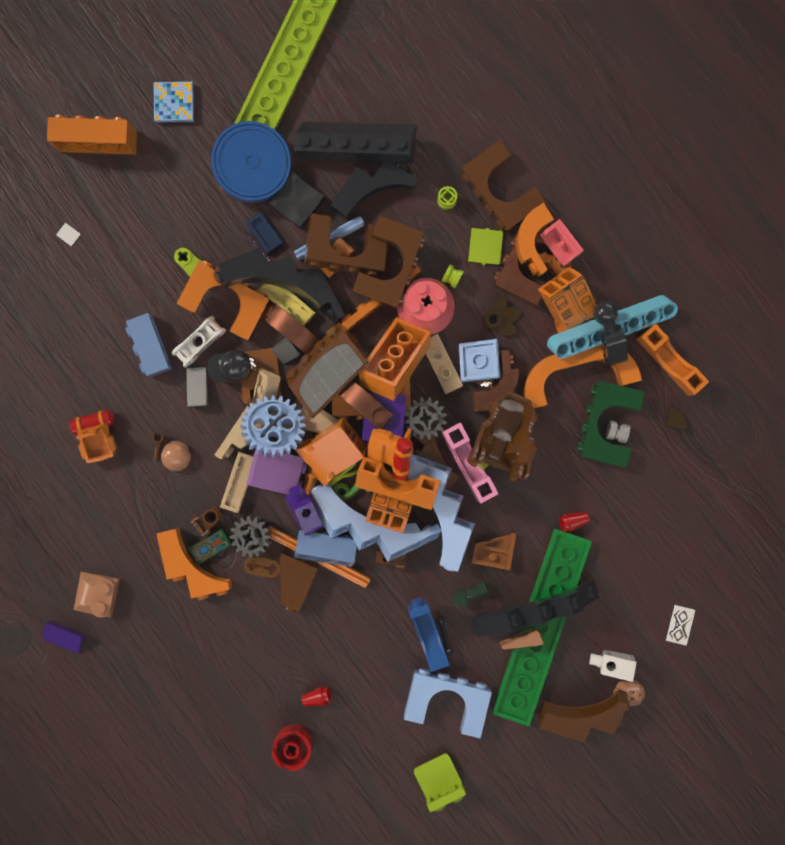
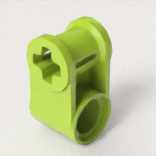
(190, 264)

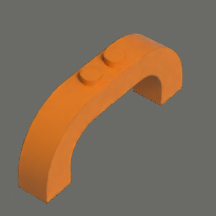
(534, 383)

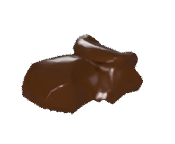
(507, 436)

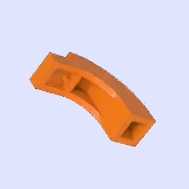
(525, 239)

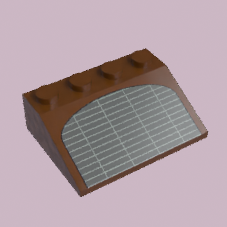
(326, 369)

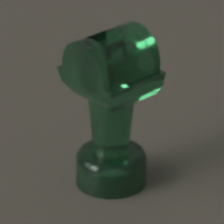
(461, 596)

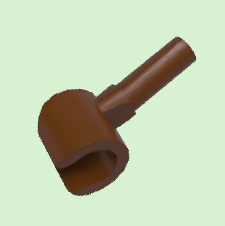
(157, 445)

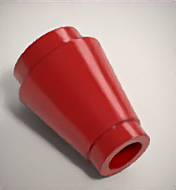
(573, 521)
(317, 697)

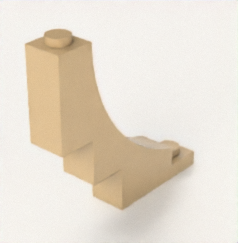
(318, 424)

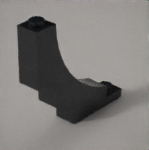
(308, 284)

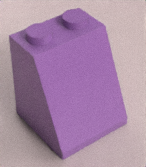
(276, 473)

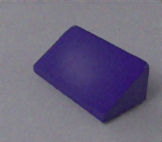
(63, 636)

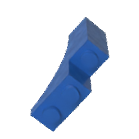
(428, 633)

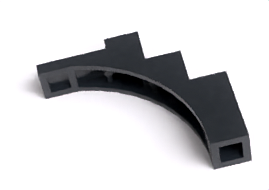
(536, 612)

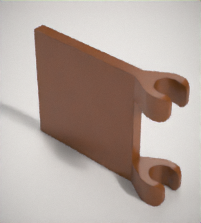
(266, 360)

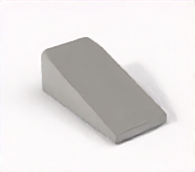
(197, 387)

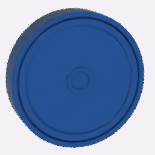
(250, 161)

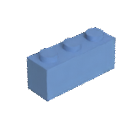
(148, 345)
(326, 549)

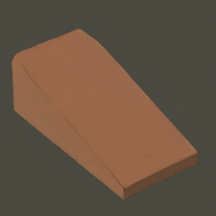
(524, 639)

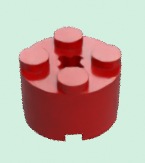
(288, 757)

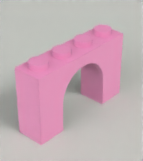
(478, 481)

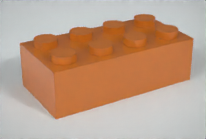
(92, 135)
(395, 359)

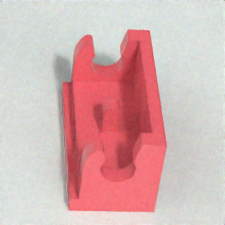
(561, 243)

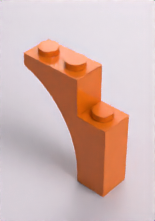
(179, 563)

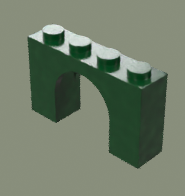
(592, 444)

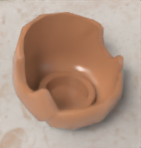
(175, 456)

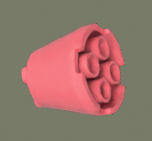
(437, 313)

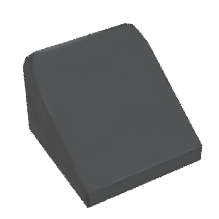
(285, 351)

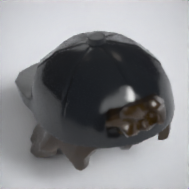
(231, 367)

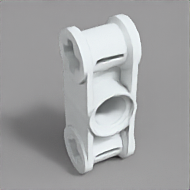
(189, 347)

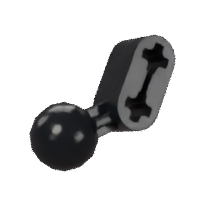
(613, 340)

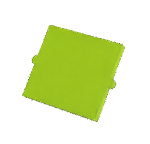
(485, 246)

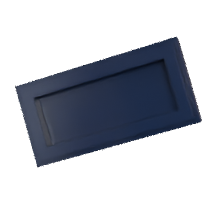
(264, 233)

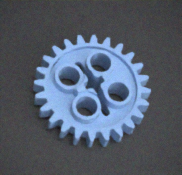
(286, 437)

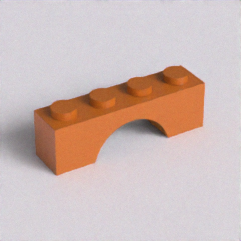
(683, 373)
(375, 478)

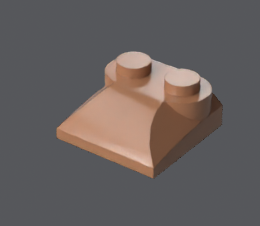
(96, 594)

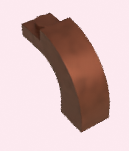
(289, 327)
(508, 382)
(365, 404)

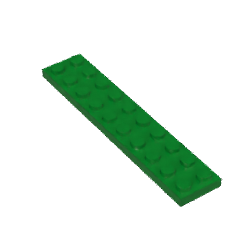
(530, 665)

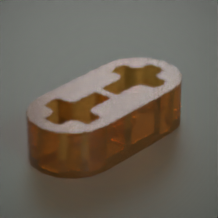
(261, 571)

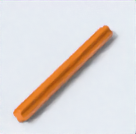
(344, 571)

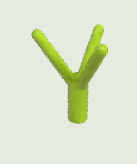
(343, 474)

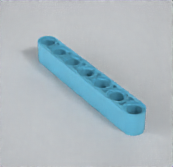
(629, 320)

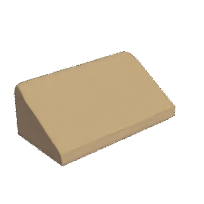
(266, 385)

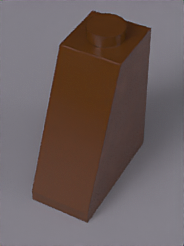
(295, 581)

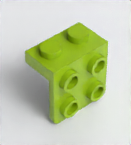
(440, 782)

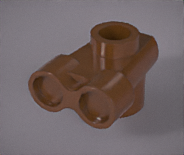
(204, 522)
(398, 563)

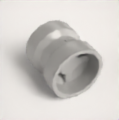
(617, 432)

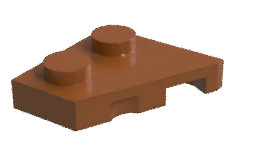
(495, 552)

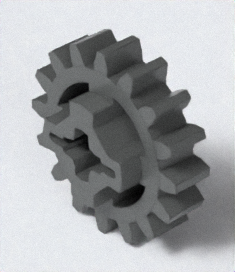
(434, 416)
(244, 540)

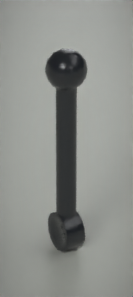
(449, 652)

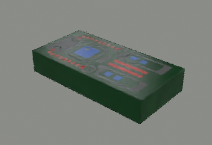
(210, 546)

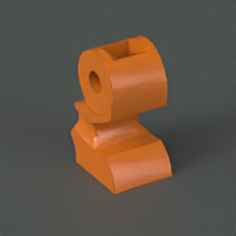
(553, 264)

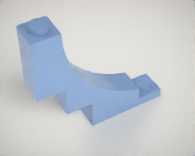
(340, 518)
(455, 531)

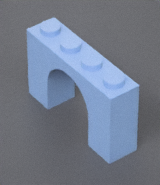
(426, 684)

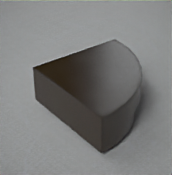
(676, 419)

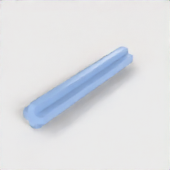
(341, 232)

